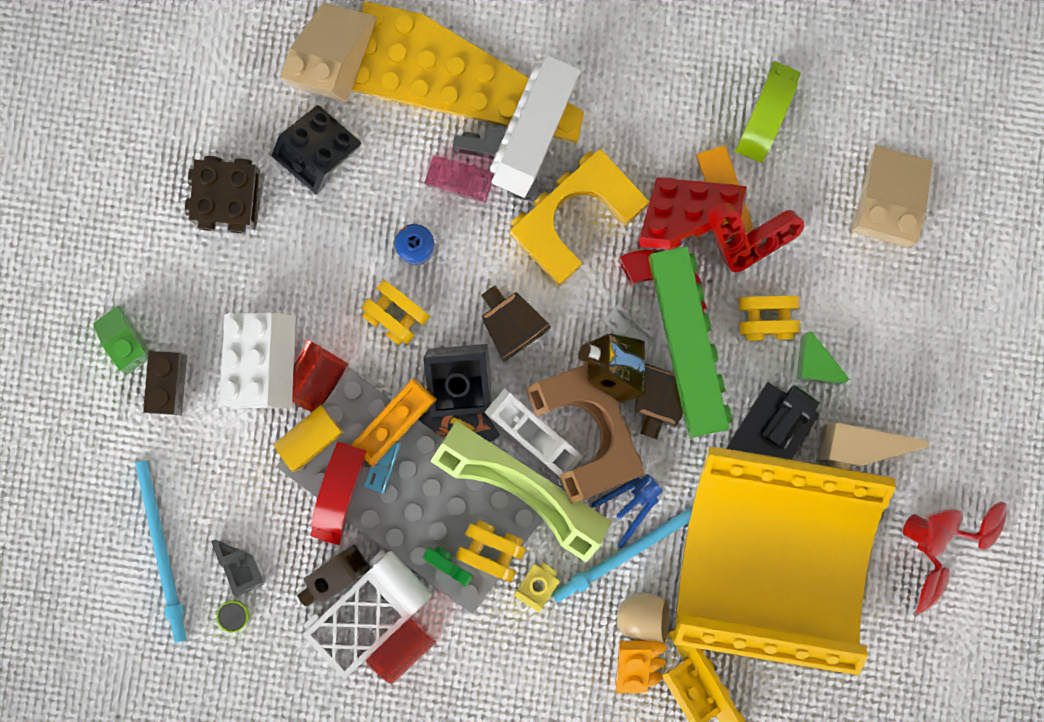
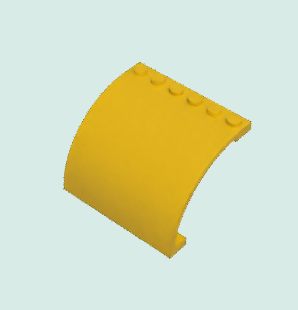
(779, 560)

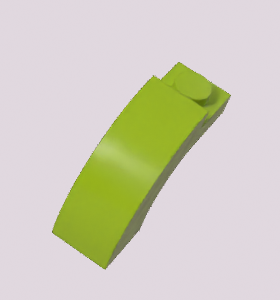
(768, 112)

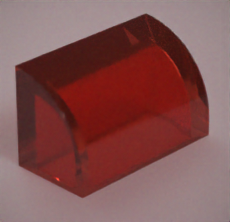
(315, 376)
(401, 650)

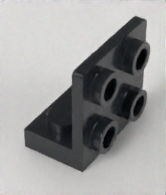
(314, 148)

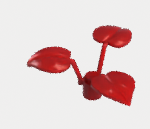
(937, 534)

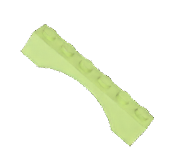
(473, 457)

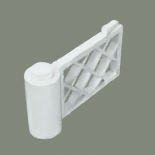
(395, 584)

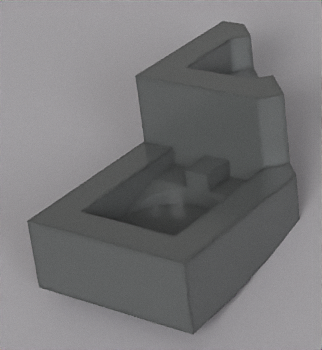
(239, 568)

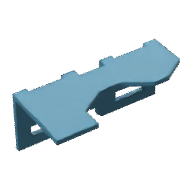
(381, 471)

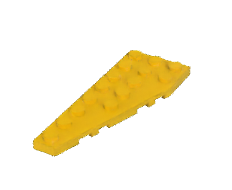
(435, 69)

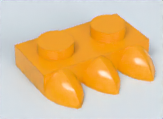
(638, 665)

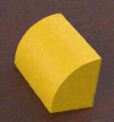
(308, 439)

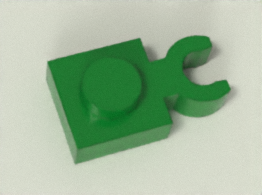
(442, 560)

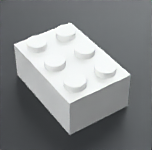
(257, 360)

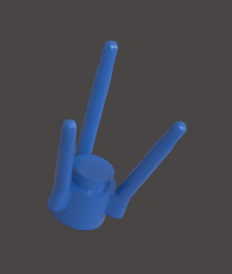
(645, 491)

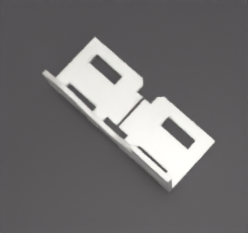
(624, 326)

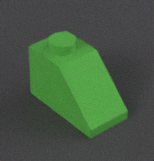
(121, 340)

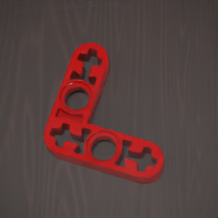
(744, 248)

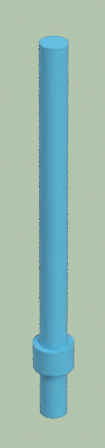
(581, 581)
(174, 610)

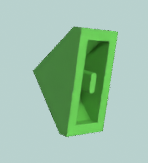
(816, 363)

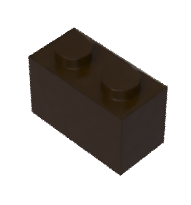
(165, 383)

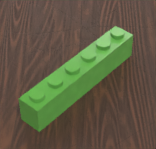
(689, 342)

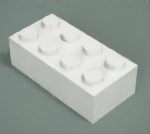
(533, 125)

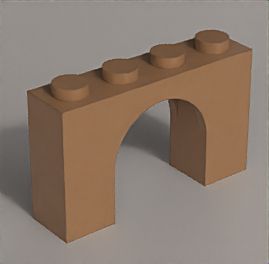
(616, 458)

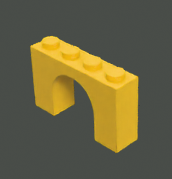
(594, 178)

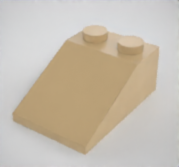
(329, 52)
(893, 197)
(856, 446)

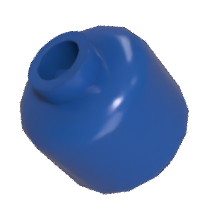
(419, 254)

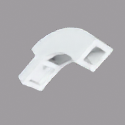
(533, 433)

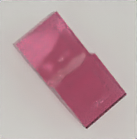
(459, 178)

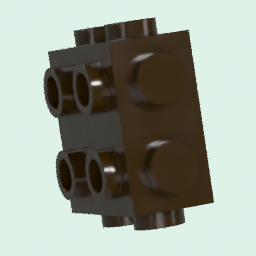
(223, 194)

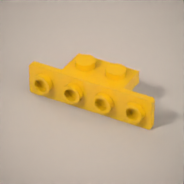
(699, 687)

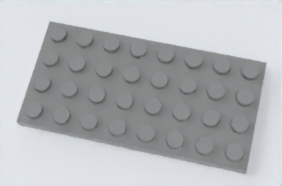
(421, 500)

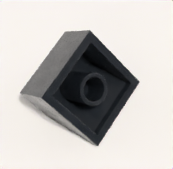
(458, 379)

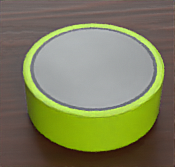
(233, 616)

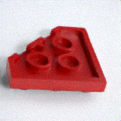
(683, 209)

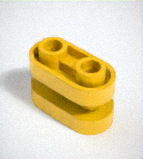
(376, 313)
(756, 329)
(483, 534)

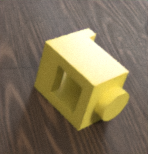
(534, 598)

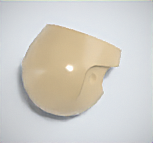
(644, 618)

